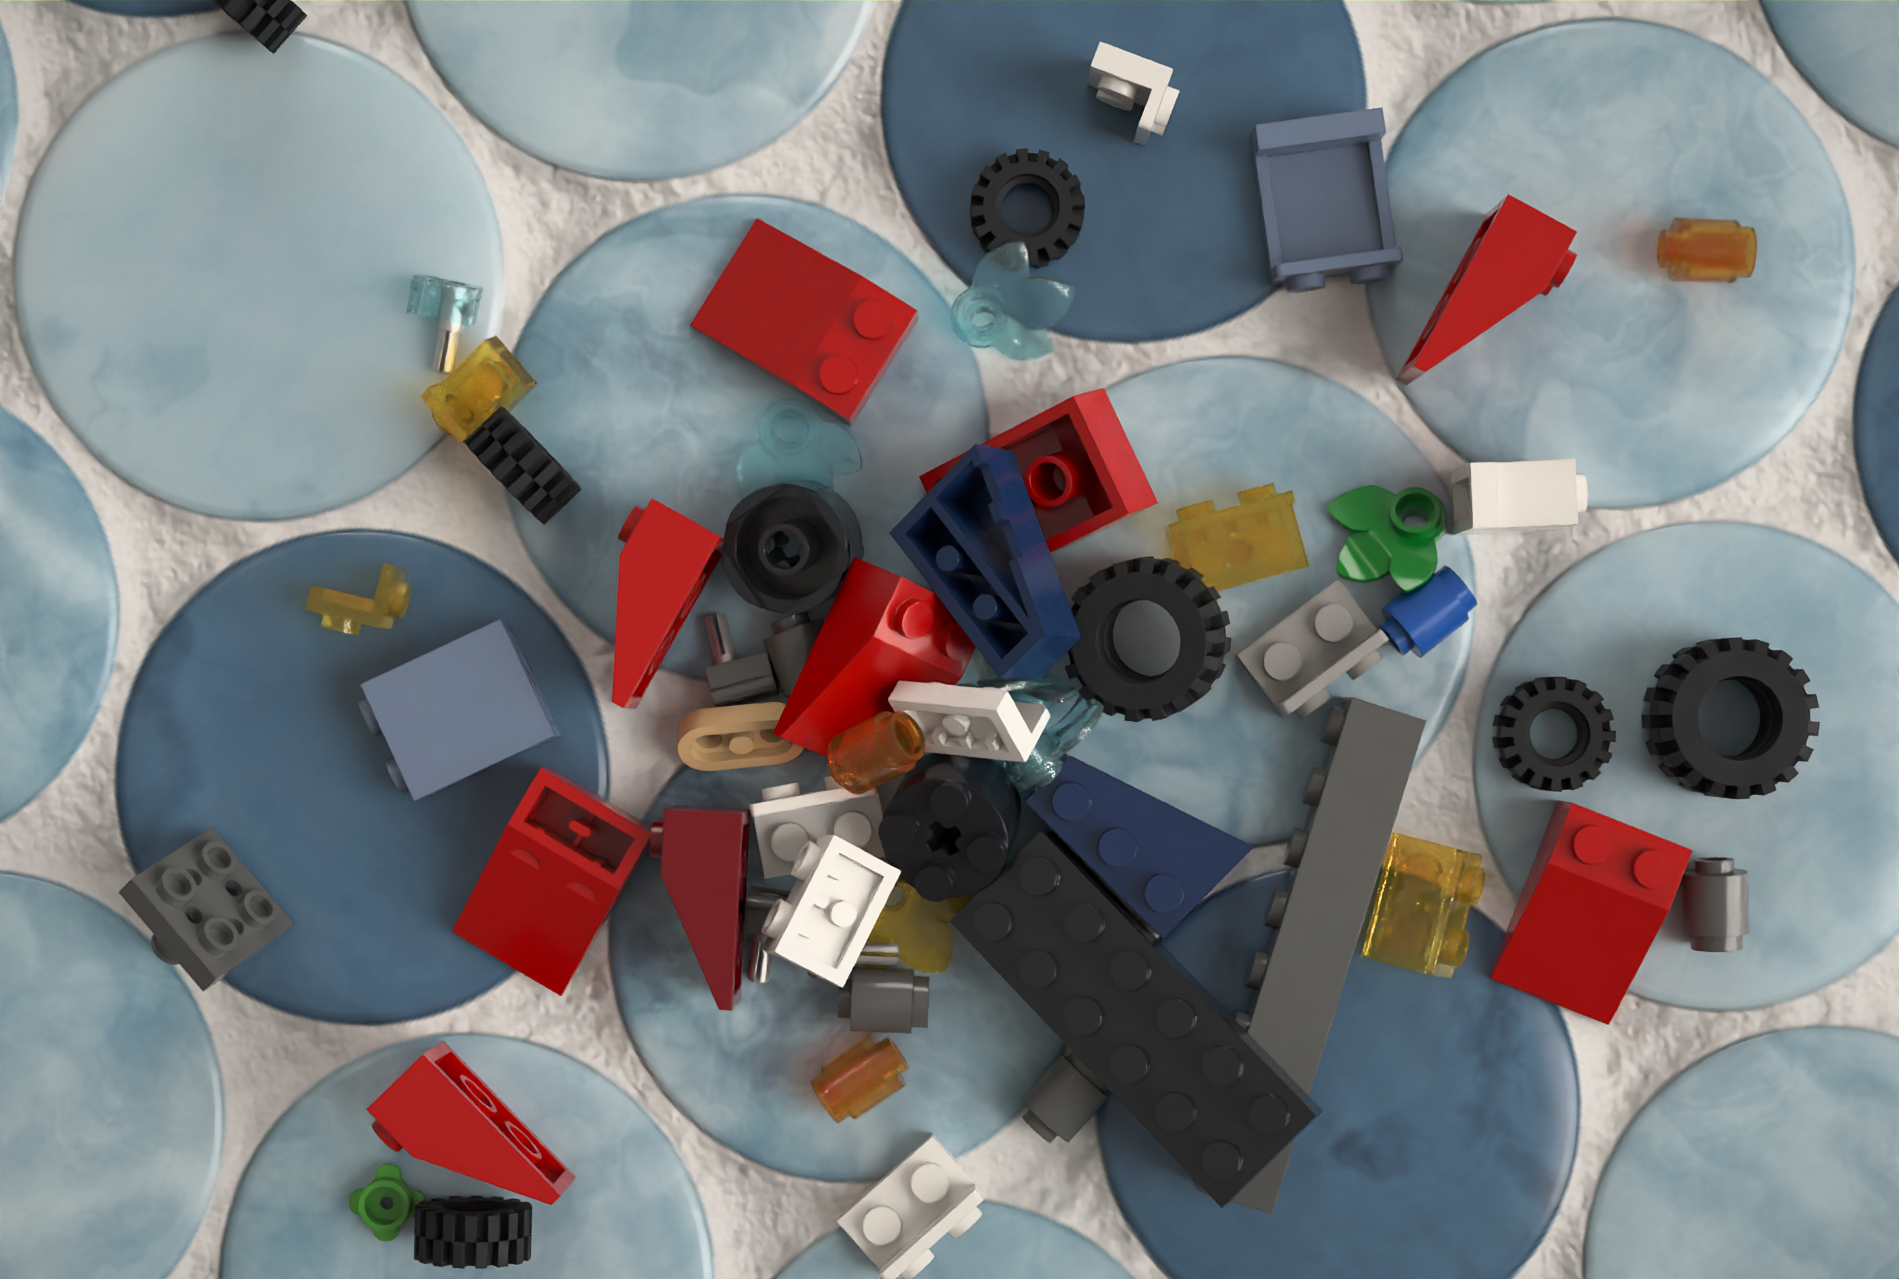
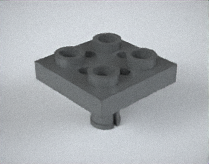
(195, 915)

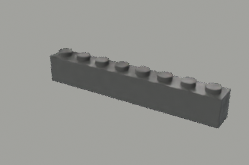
(1325, 898)

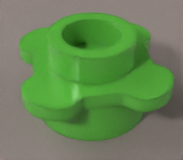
(368, 1202)

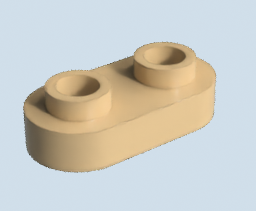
(734, 737)

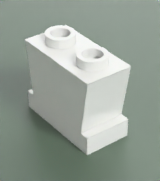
(1517, 496)

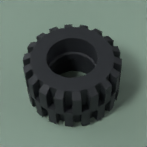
(1200, 630)
(1782, 726)

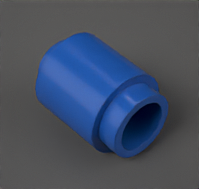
(1428, 613)

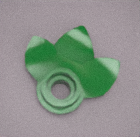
(1382, 541)

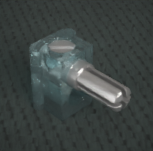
(450, 303)

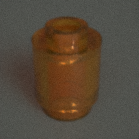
(1707, 250)
(875, 751)
(860, 1077)

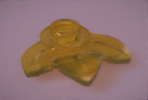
(918, 929)

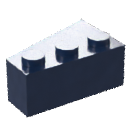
(991, 564)
(1136, 842)

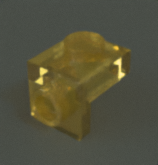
(477, 389)
(348, 611)

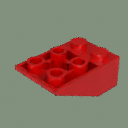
(553, 879)

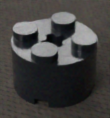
(762, 527)
(951, 825)

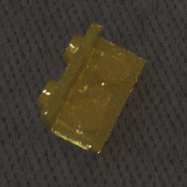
(1239, 541)
(1424, 906)

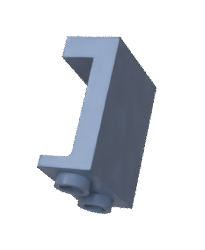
(1324, 199)
(458, 710)

